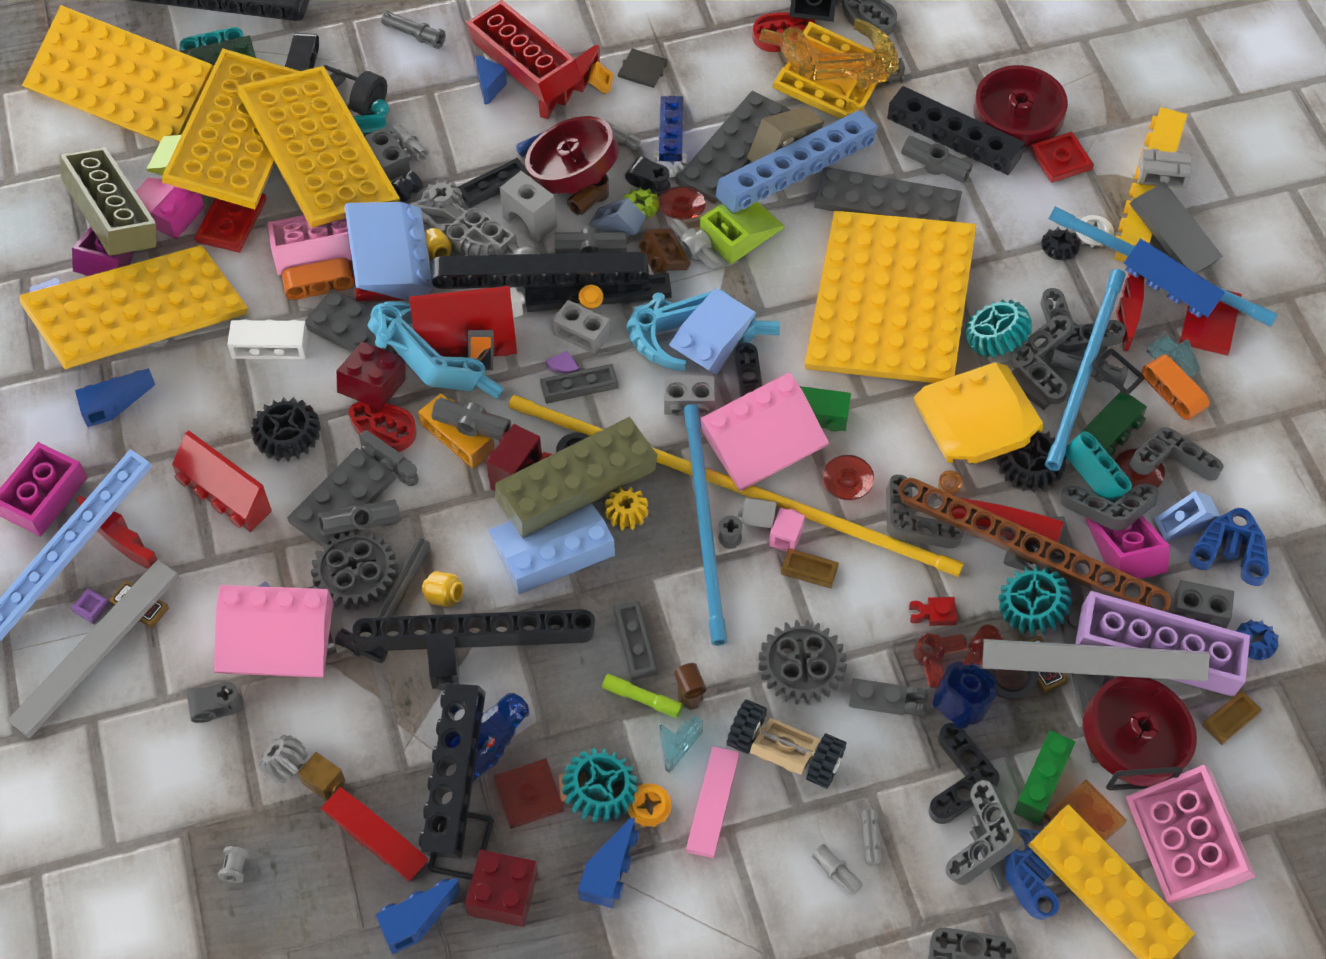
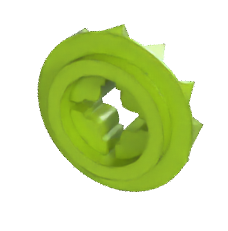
(650, 201)

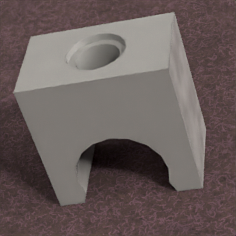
(531, 202)

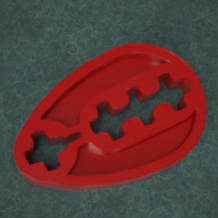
(778, 23)
(392, 415)

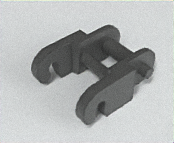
(900, 70)

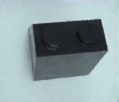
(813, 9)

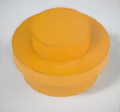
(591, 297)

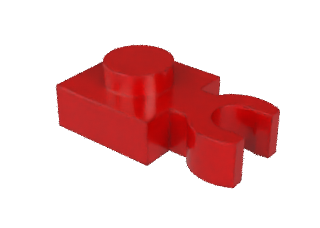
(939, 611)

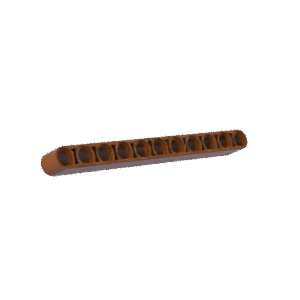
(1024, 535)

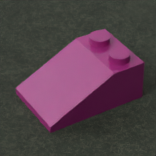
(170, 205)
(1134, 550)

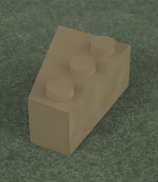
(782, 130)

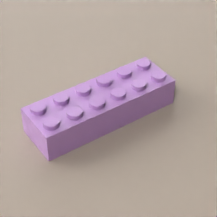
(1128, 624)

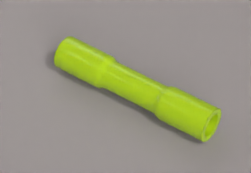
(658, 702)

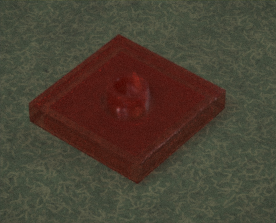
(528, 793)

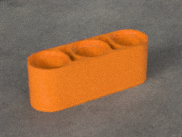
(317, 278)
(1175, 387)

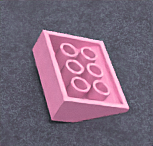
(298, 244)
(764, 431)
(272, 631)
(1190, 835)

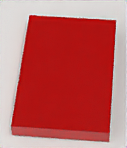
(228, 224)
(1211, 332)

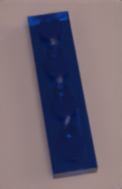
(671, 128)

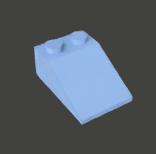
(713, 330)

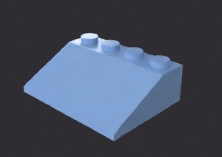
(389, 248)
(554, 549)

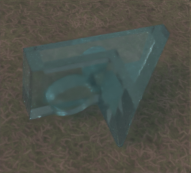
(1181, 354)
(676, 746)

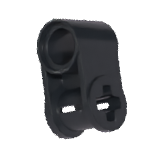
(648, 175)

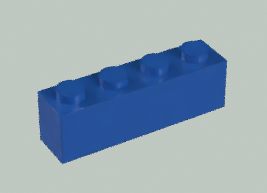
(1174, 278)

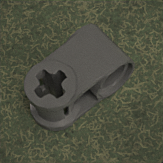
(213, 703)

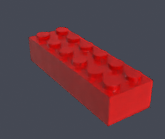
(524, 51)

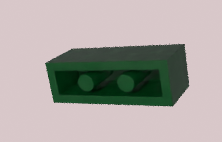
(1116, 421)

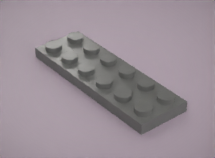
(728, 146)
(885, 196)

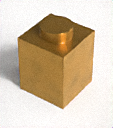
(321, 776)

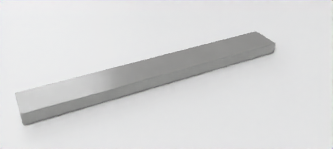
(92, 649)
(1096, 660)

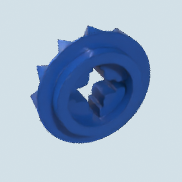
(1269, 643)

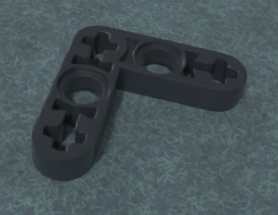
(970, 778)

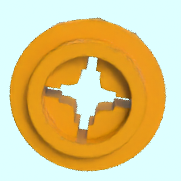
(656, 795)

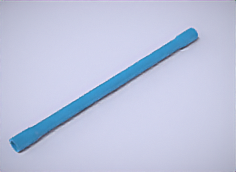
(1070, 221)
(1058, 448)
(716, 620)

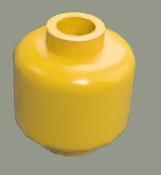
(437, 243)
(442, 589)

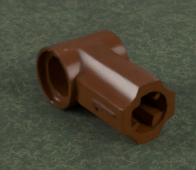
(588, 196)
(690, 685)

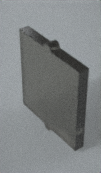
(642, 68)

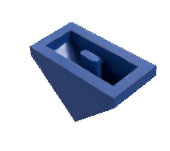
(491, 78)

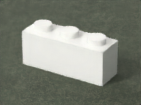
(268, 339)

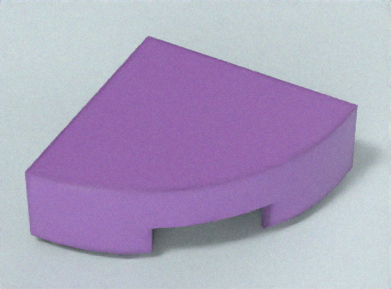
(562, 363)

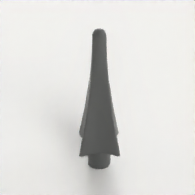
(978, 831)

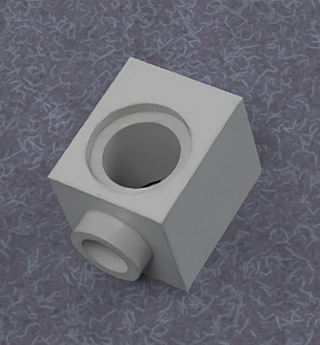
(758, 512)

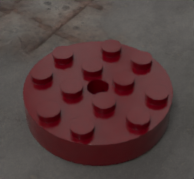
(1035, 95)
(582, 138)
(1133, 707)

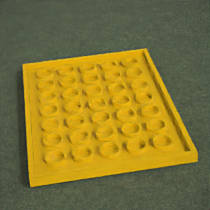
(891, 297)

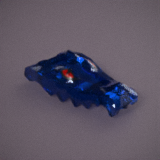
(497, 730)

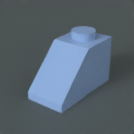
(1187, 516)

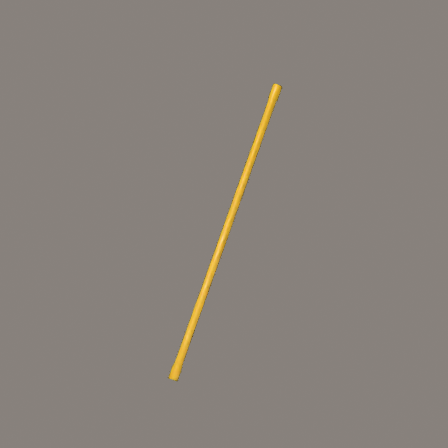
(940, 562)

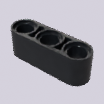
(303, 51)

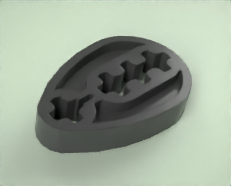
(879, 9)

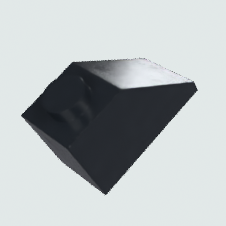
(442, 660)

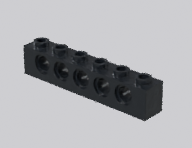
(955, 130)
(451, 841)

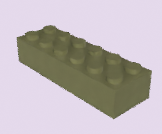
(108, 201)
(575, 477)

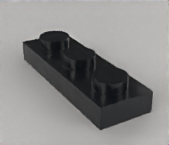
(489, 184)

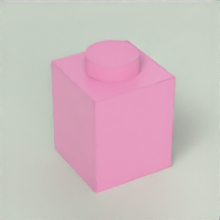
(787, 529)

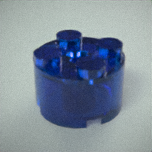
(965, 693)

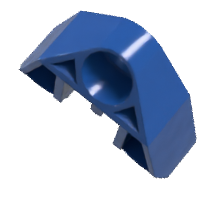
(1250, 535)
(1026, 877)

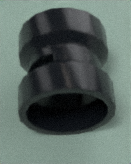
(407, 185)

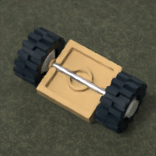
(785, 744)

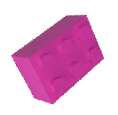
(40, 488)

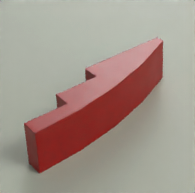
(584, 65)
(1130, 307)
(1035, 522)
(124, 539)
(374, 834)

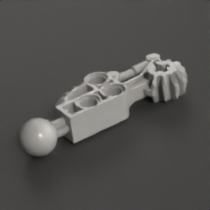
(472, 229)

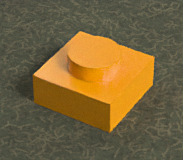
(600, 77)

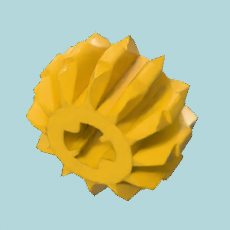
(626, 508)

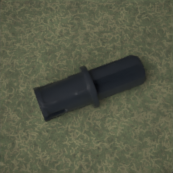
(345, 639)

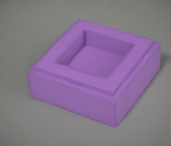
(90, 606)

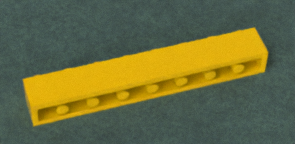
(1166, 136)

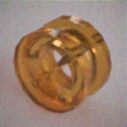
(952, 475)

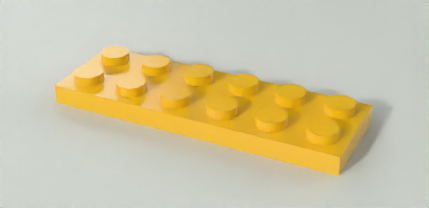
(1110, 887)

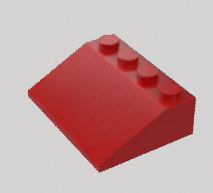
(448, 316)

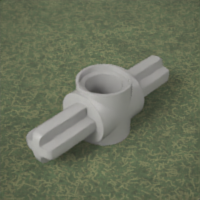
(696, 244)

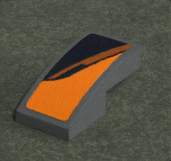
(481, 347)

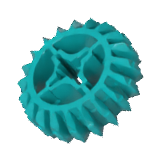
(998, 328)
(1047, 607)
(605, 772)

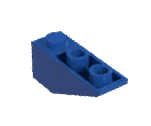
(109, 398)
(604, 870)
(410, 920)

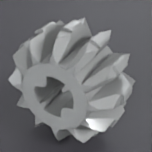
(283, 759)

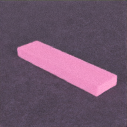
(712, 802)

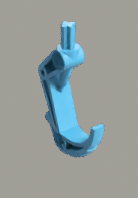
(656, 318)
(390, 325)

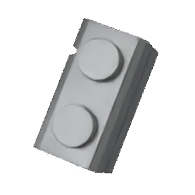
(1163, 166)

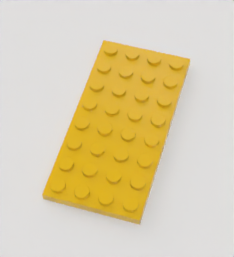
(117, 75)
(316, 144)
(220, 145)
(132, 306)

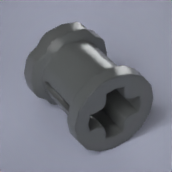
(733, 525)

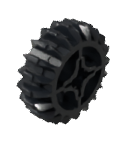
(284, 421)
(1018, 468)

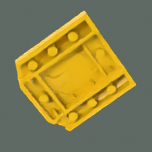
(831, 96)
(978, 414)

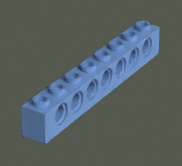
(796, 161)

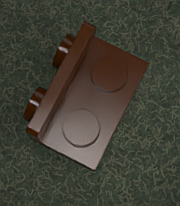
(663, 251)

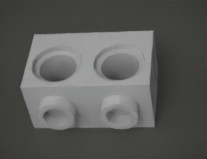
(579, 330)
(688, 390)

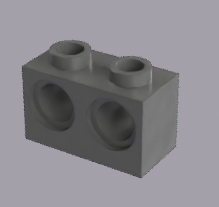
(389, 152)
(1203, 599)

